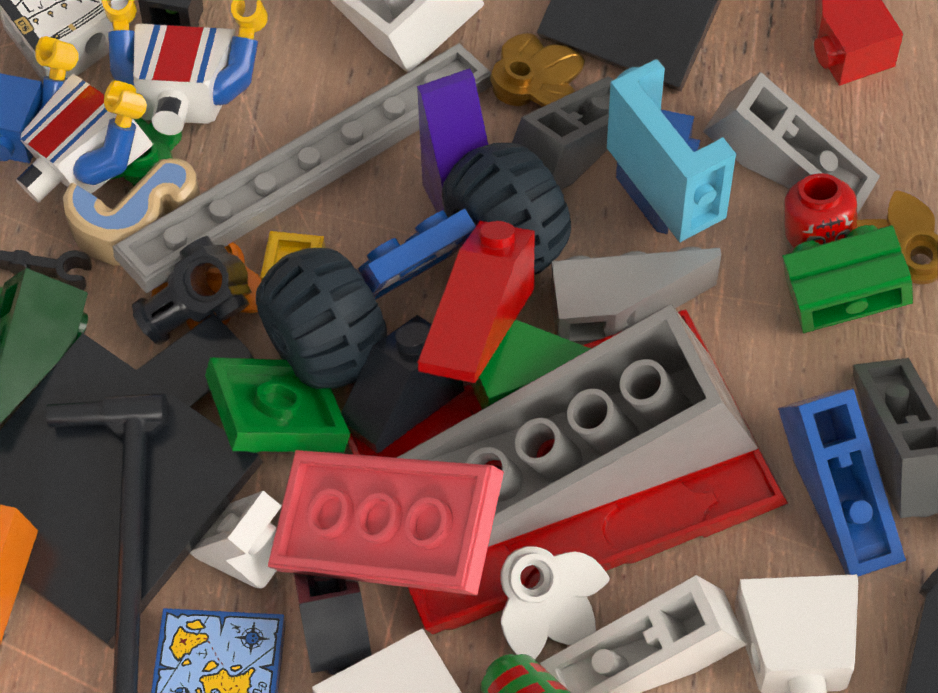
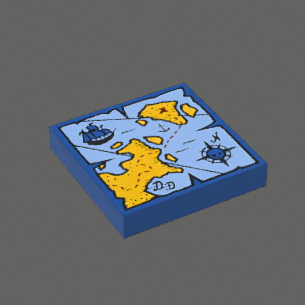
(218, 652)

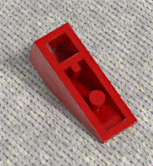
(855, 38)
(480, 300)

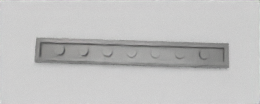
(289, 172)

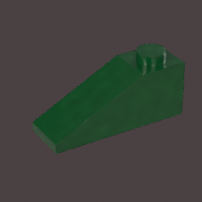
(36, 329)

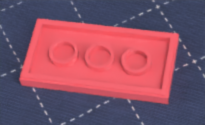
(387, 520)

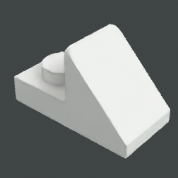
(242, 540)

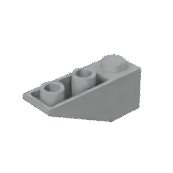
(616, 292)

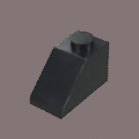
(391, 392)
(332, 622)

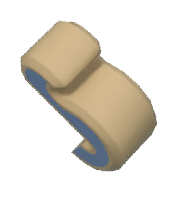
(156, 194)

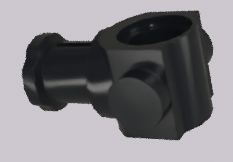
(190, 294)

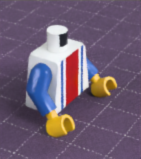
(183, 69)
(79, 130)

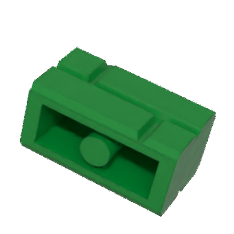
(847, 277)

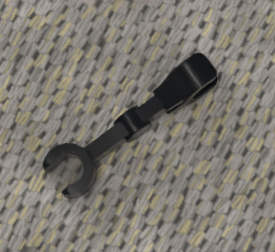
(57, 268)

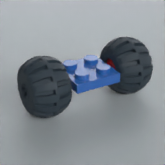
(327, 312)

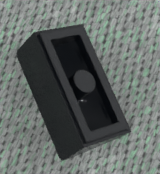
(184, 363)

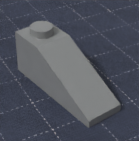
(783, 140)

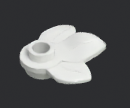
(555, 605)

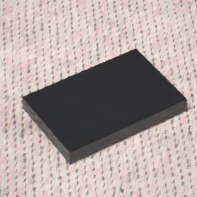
(633, 32)

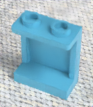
(681, 185)

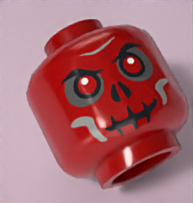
(819, 210)

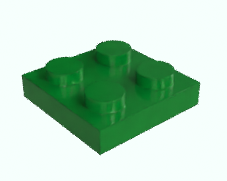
(272, 409)

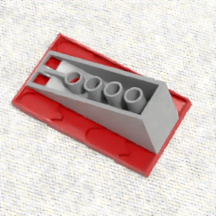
(600, 458)

